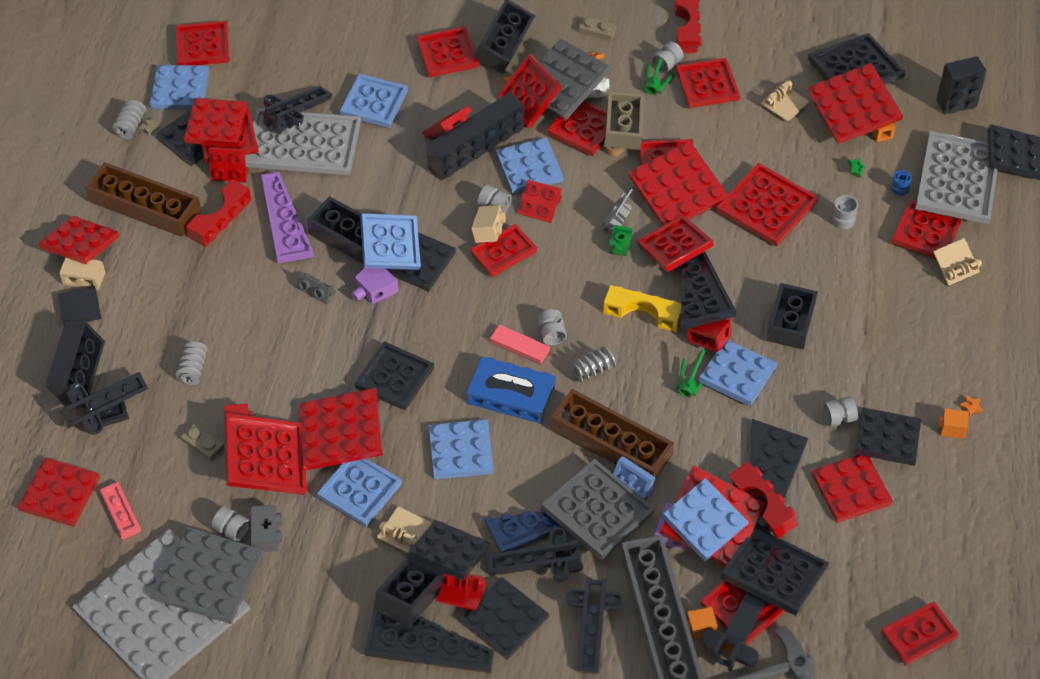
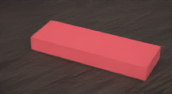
(520, 344)
(120, 510)

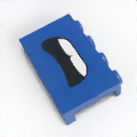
(511, 389)

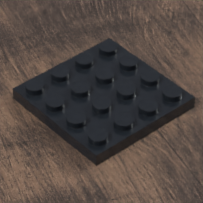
(855, 54)
(775, 571)

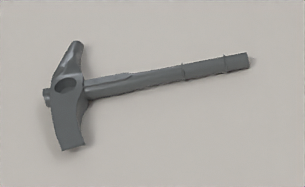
(795, 662)

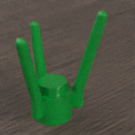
(653, 85)
(687, 386)

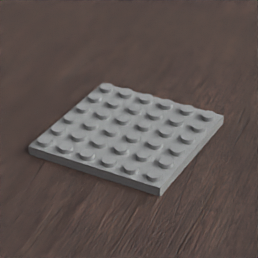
(141, 631)

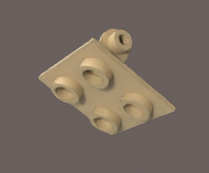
(785, 101)
(957, 261)
(403, 529)

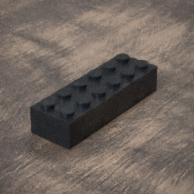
(475, 136)

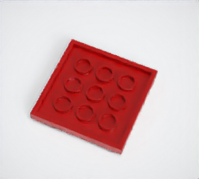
(854, 103)
(678, 184)
(767, 204)
(341, 429)
(264, 454)
(744, 503)

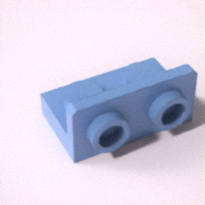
(634, 477)

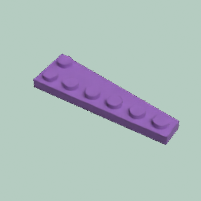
(287, 231)

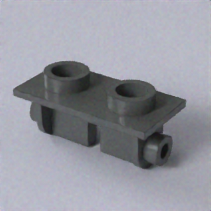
(314, 288)

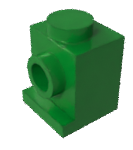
(620, 240)

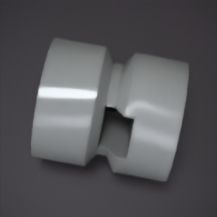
(670, 53)
(490, 196)
(844, 212)
(552, 327)
(843, 410)
(232, 525)

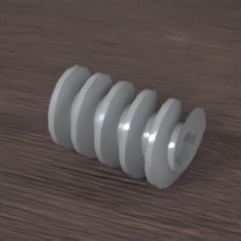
(128, 119)
(593, 362)
(191, 363)

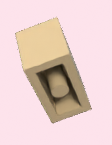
(488, 223)
(82, 275)

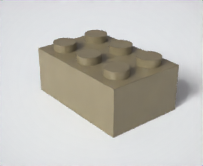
(624, 120)

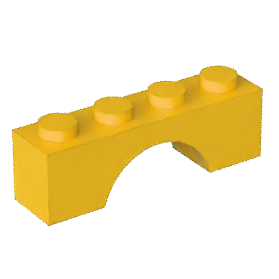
(622, 301)

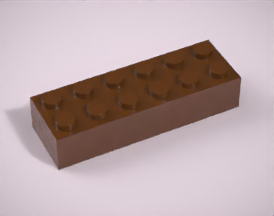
(142, 198)
(610, 433)

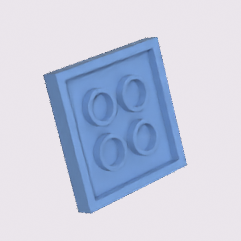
(178, 86)
(374, 100)
(529, 161)
(390, 241)
(738, 372)
(461, 449)
(360, 490)
(705, 519)

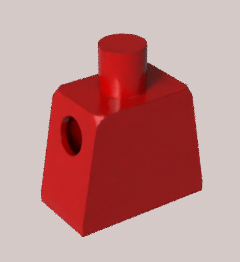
(710, 335)

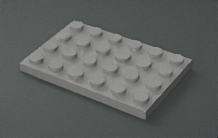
(319, 145)
(957, 178)

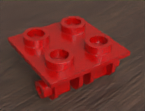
(228, 164)
(539, 201)
(462, 593)

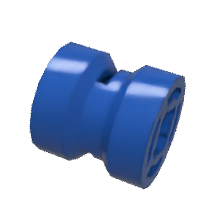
(901, 182)

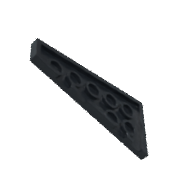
(703, 294)
(777, 457)
(425, 644)

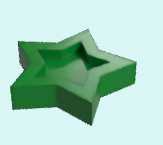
(856, 167)

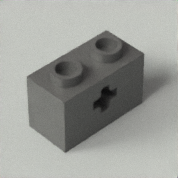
(262, 518)

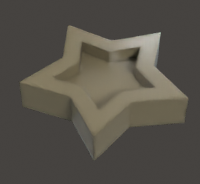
(148, 126)

